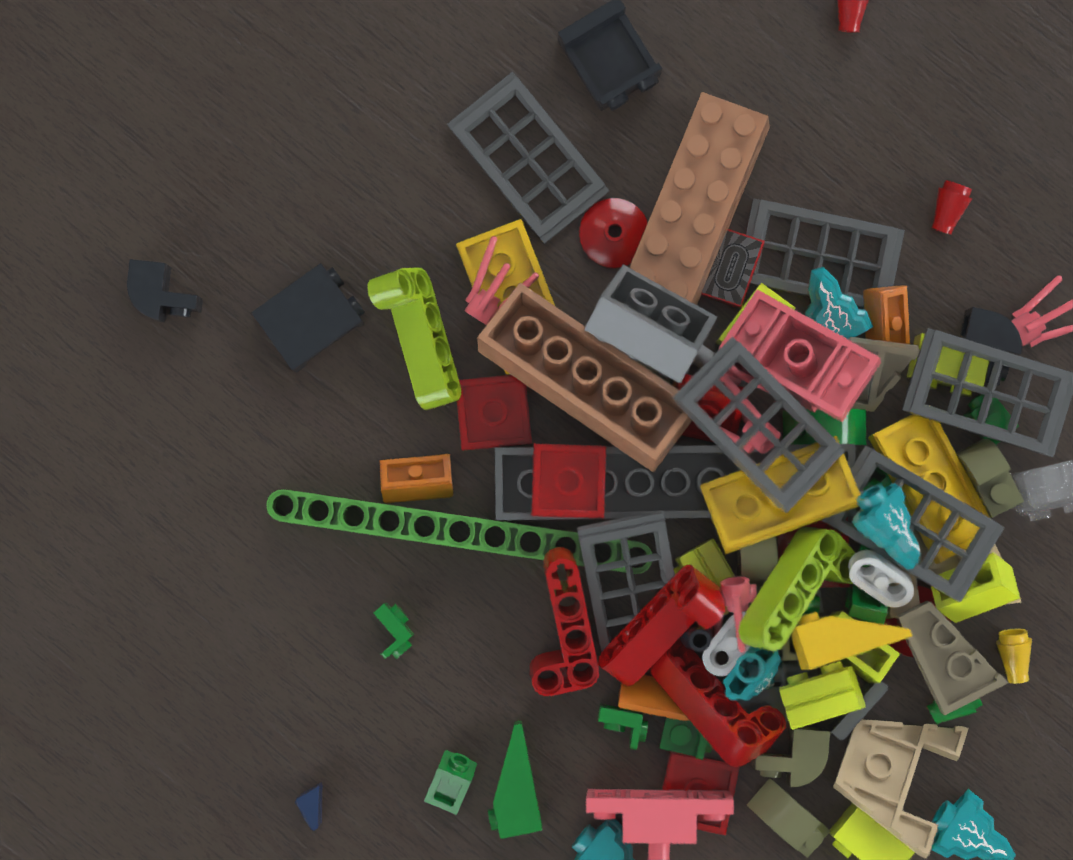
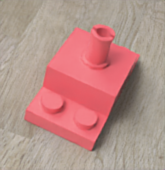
(804, 356)
(659, 815)

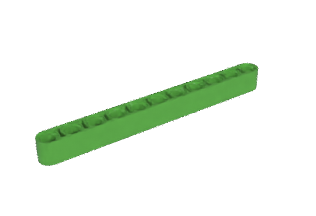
(443, 521)

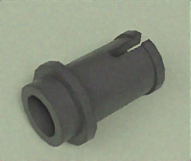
(791, 668)

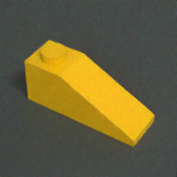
(835, 638)

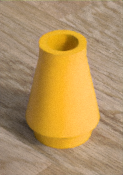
(1015, 654)

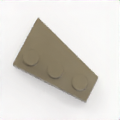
(946, 660)

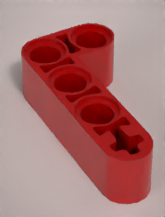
(567, 619)
(662, 621)
(721, 721)

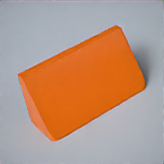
(888, 313)
(416, 478)
(649, 698)

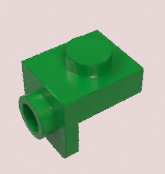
(394, 620)

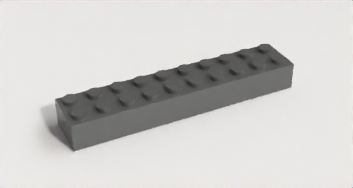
(630, 485)

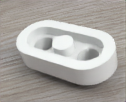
(878, 576)
(724, 641)

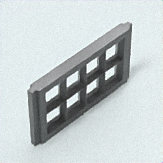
(486, 107)
(884, 270)
(925, 372)
(808, 473)
(615, 530)
(971, 559)

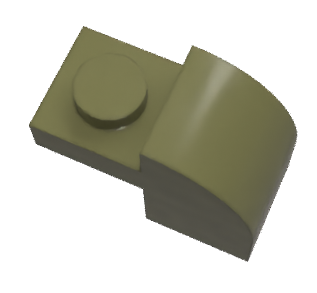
(990, 476)
(757, 561)
(805, 758)
(788, 818)

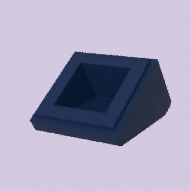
(311, 806)

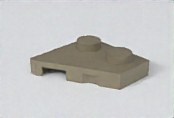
(893, 361)

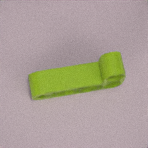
(420, 333)
(789, 589)

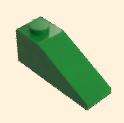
(515, 797)

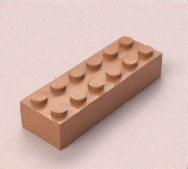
(700, 195)
(584, 376)

